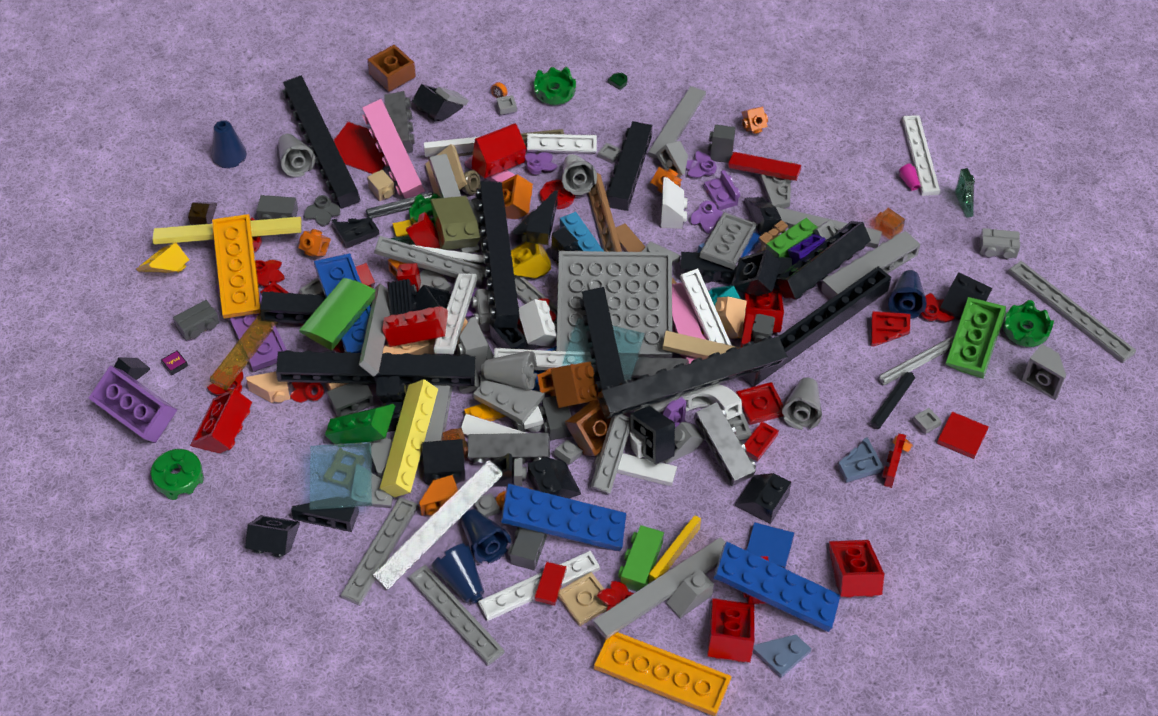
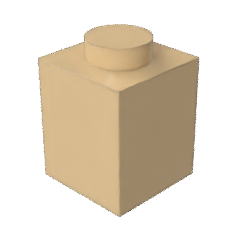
(381, 185)

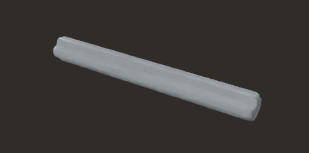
(916, 361)

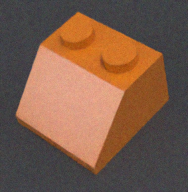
(517, 196)

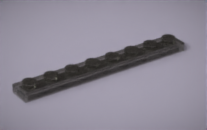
(437, 525)

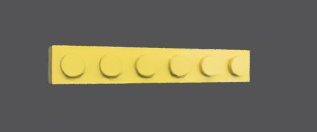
(408, 438)

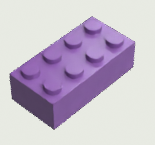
(132, 404)

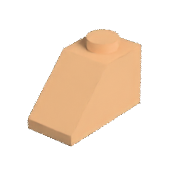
(732, 315)
(268, 387)

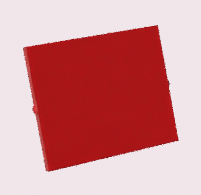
(359, 148)

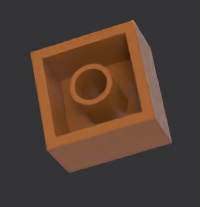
(391, 68)
(574, 384)
(589, 428)

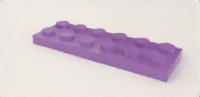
(268, 351)

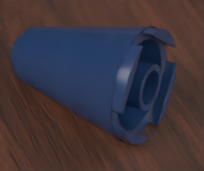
(227, 146)
(908, 295)
(484, 536)
(460, 573)

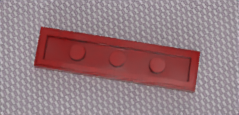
(765, 166)

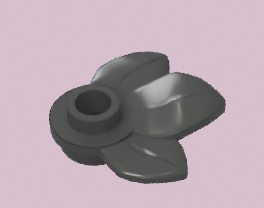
(322, 210)

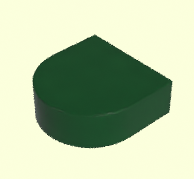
(618, 80)

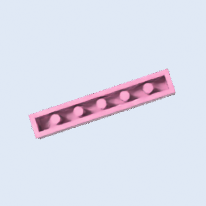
(393, 149)
(684, 316)

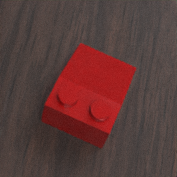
(767, 304)
(856, 568)
(731, 630)

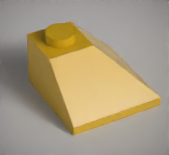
(165, 260)
(530, 260)

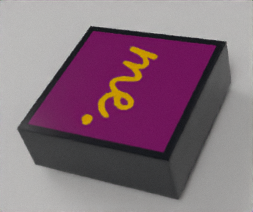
(174, 362)

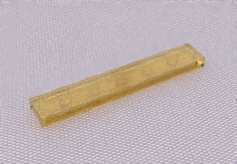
(242, 352)

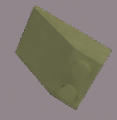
(455, 223)

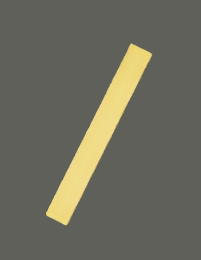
(205, 231)

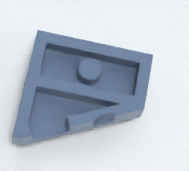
(860, 462)
(782, 653)

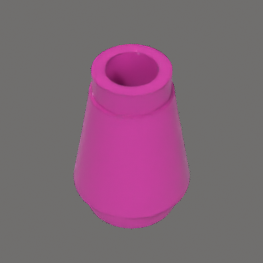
(909, 176)

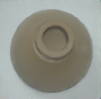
(473, 182)

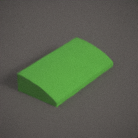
(338, 312)
(976, 337)

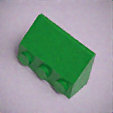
(360, 426)

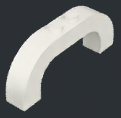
(701, 398)

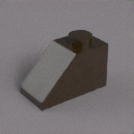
(202, 212)

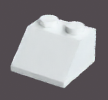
(673, 205)
(537, 323)

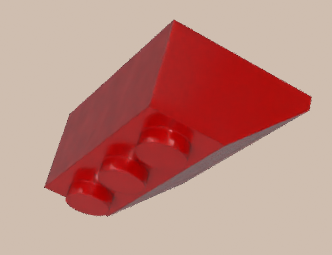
(498, 151)
(415, 326)
(222, 422)

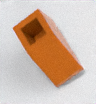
(437, 495)

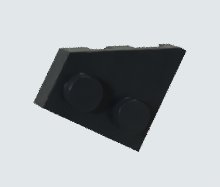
(355, 230)

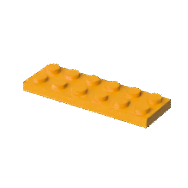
(236, 266)
(663, 673)

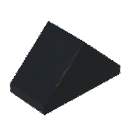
(132, 366)
(505, 465)

